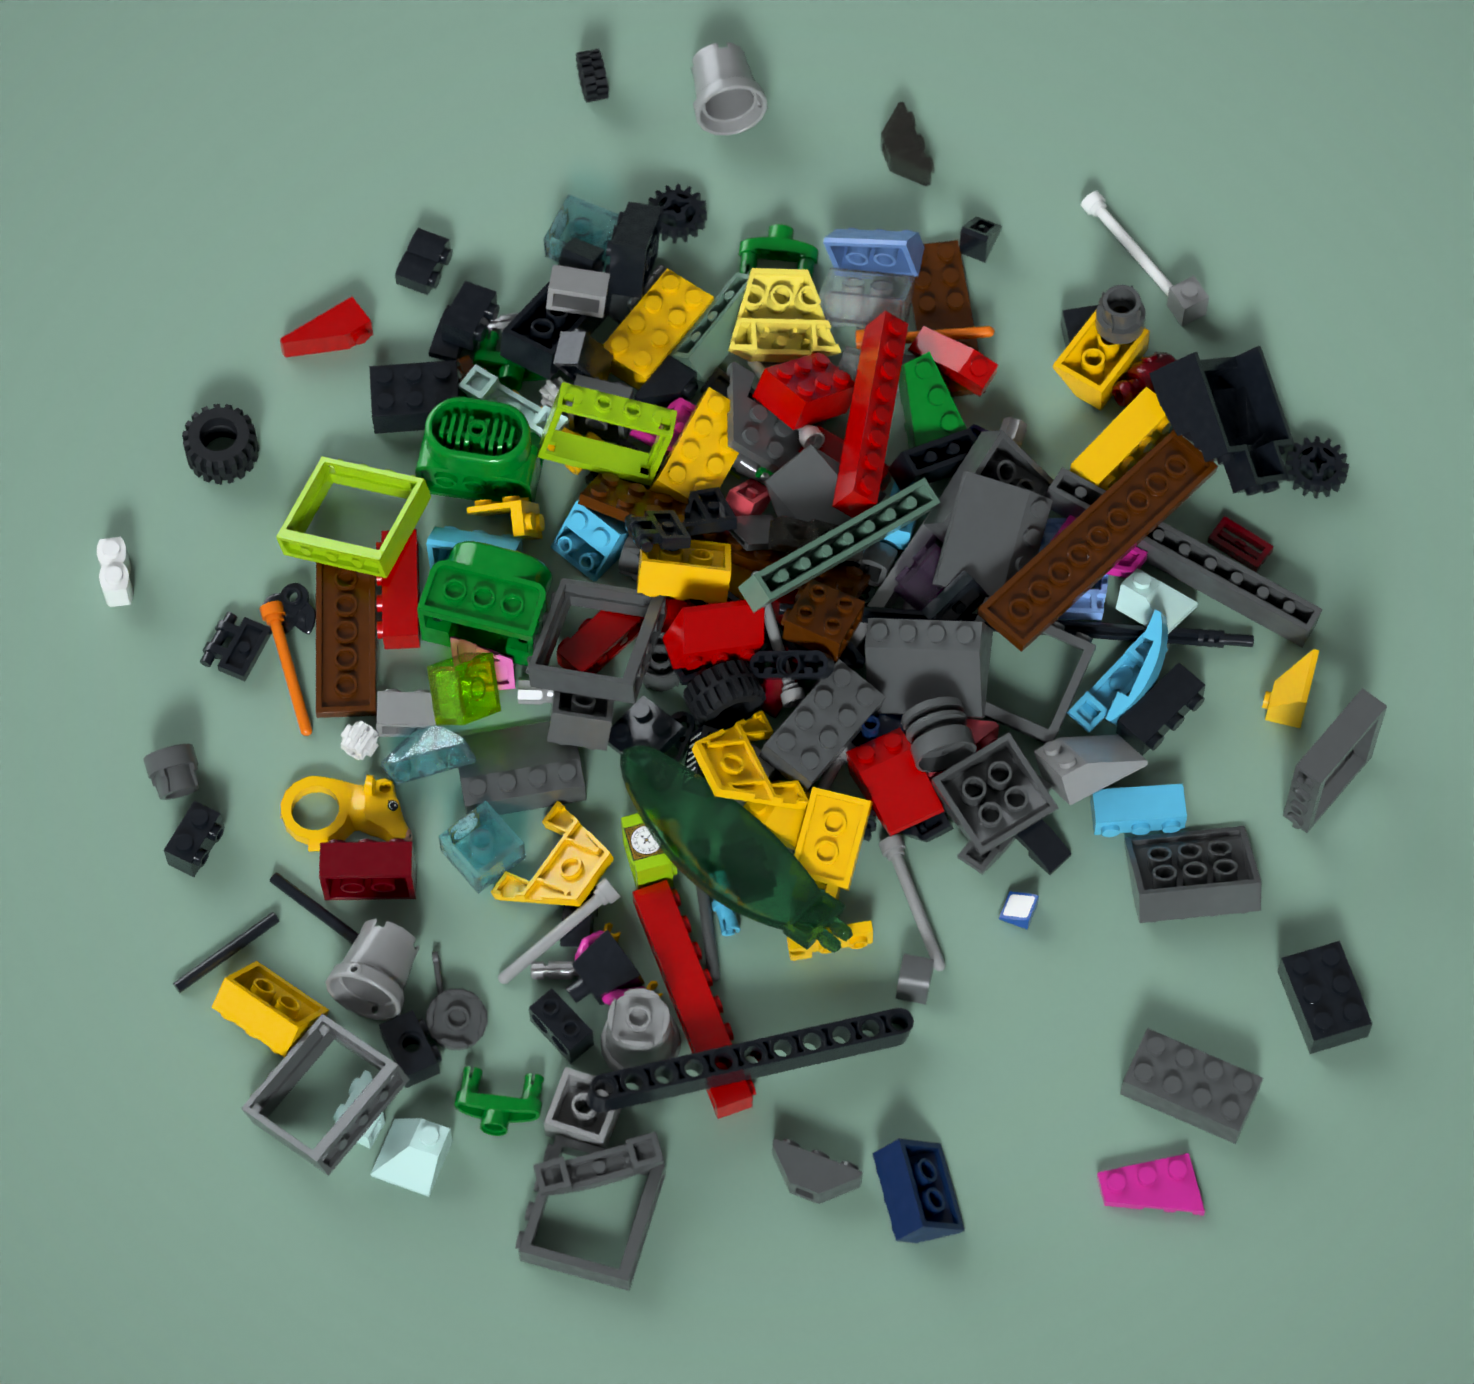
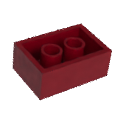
(368, 870)

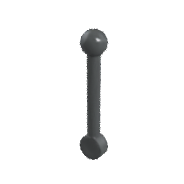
(435, 958)

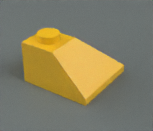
(1290, 692)
(781, 821)

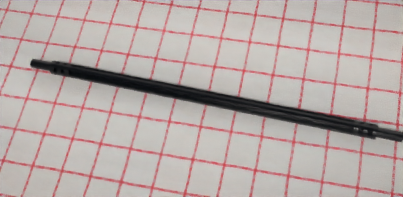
(1095, 630)

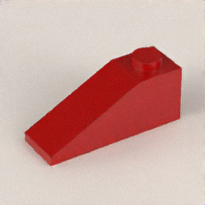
(331, 331)
(956, 360)

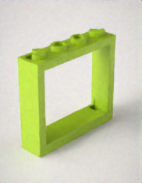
(600, 455)
(375, 562)

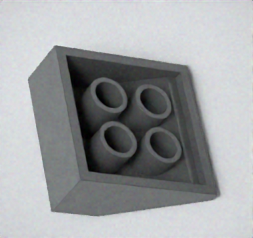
(993, 794)

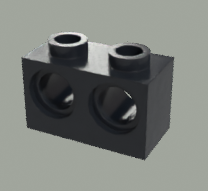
(561, 1025)

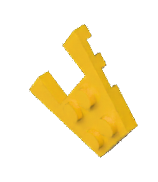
(735, 769)
(567, 872)

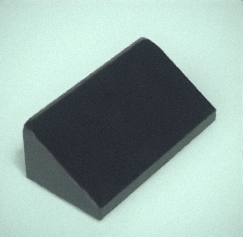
(956, 600)

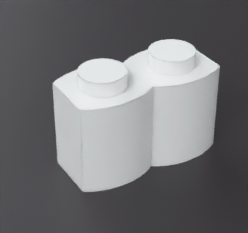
(115, 571)

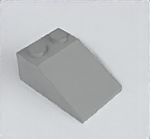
(1086, 764)

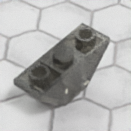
(905, 148)

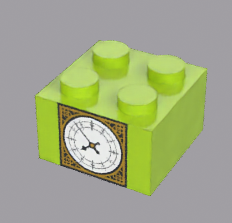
(645, 857)

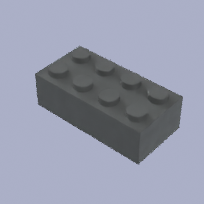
(822, 726)
(1191, 1085)

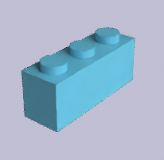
(1138, 810)

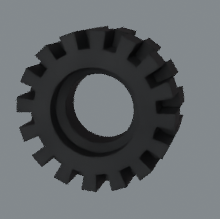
(592, 75)

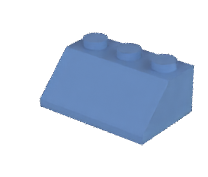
(876, 250)

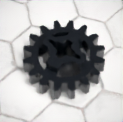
(678, 213)
(1328, 460)

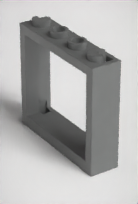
(603, 598)
(1034, 730)
(1334, 760)
(355, 1119)
(618, 1278)

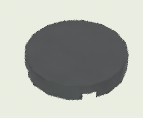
(456, 1019)

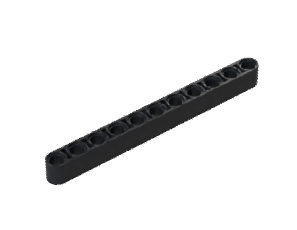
(740, 1069)

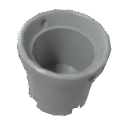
(726, 91)
(374, 971)
(639, 1031)

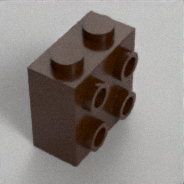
(822, 619)

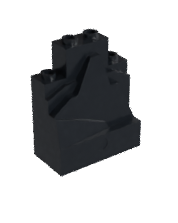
(1229, 415)

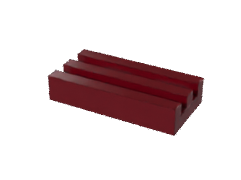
(1235, 553)

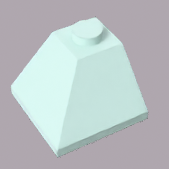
(1144, 594)
(413, 1154)

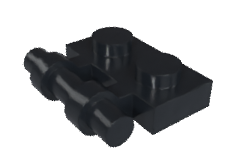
(658, 528)
(244, 649)

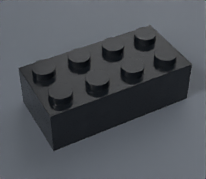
(535, 333)

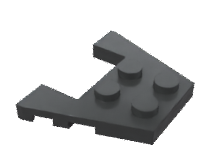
(754, 428)

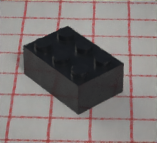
(633, 249)
(408, 392)
(1324, 997)

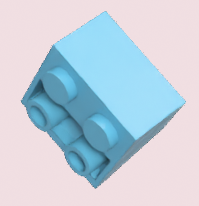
(590, 540)

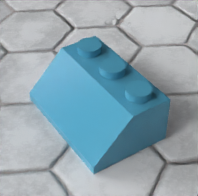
(443, 540)

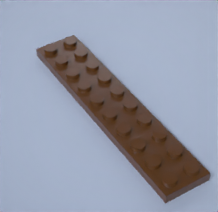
(620, 498)
(1096, 540)

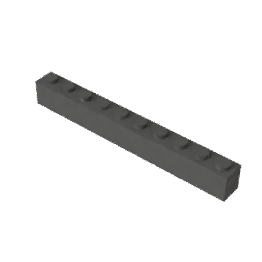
(1202, 567)

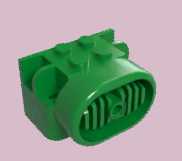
(479, 451)
(486, 598)

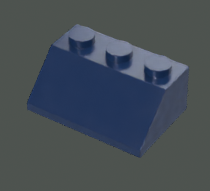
(917, 1191)

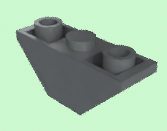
(813, 1173)

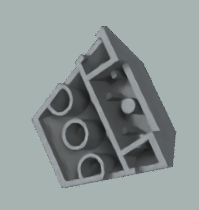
(807, 488)

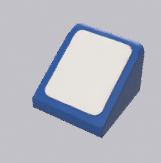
(1019, 909)

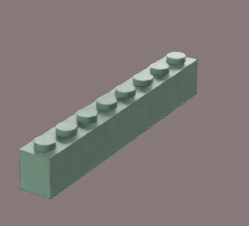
(838, 545)

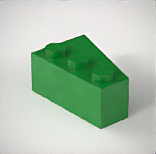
(926, 402)

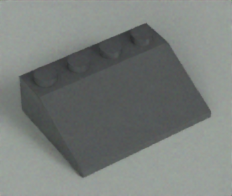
(993, 457)
(991, 532)
(928, 660)
(520, 770)
(1193, 874)

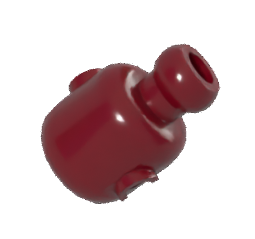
(1138, 377)

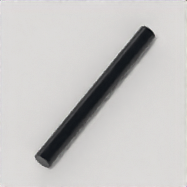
(314, 907)
(226, 952)

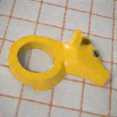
(362, 808)

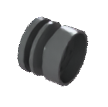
(938, 734)

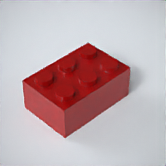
(805, 390)

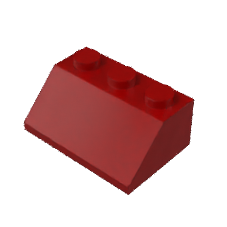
(714, 634)

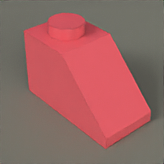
(748, 498)

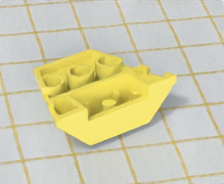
(781, 318)

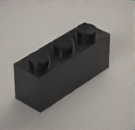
(932, 460)
(1161, 709)

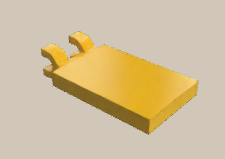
(832, 838)

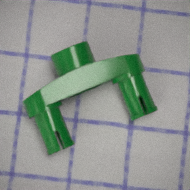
(778, 247)
(508, 372)
(498, 1110)

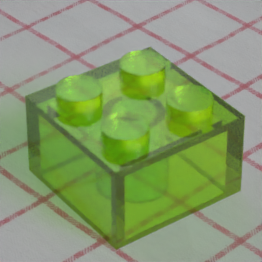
(464, 688)

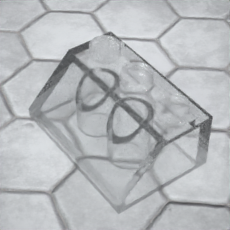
(861, 296)

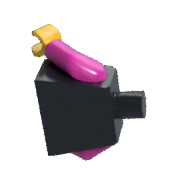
(604, 969)

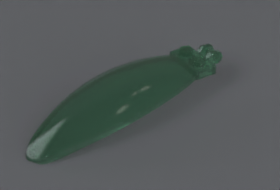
(729, 850)

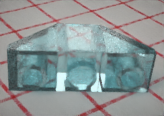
(427, 754)

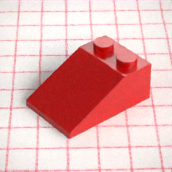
(892, 782)

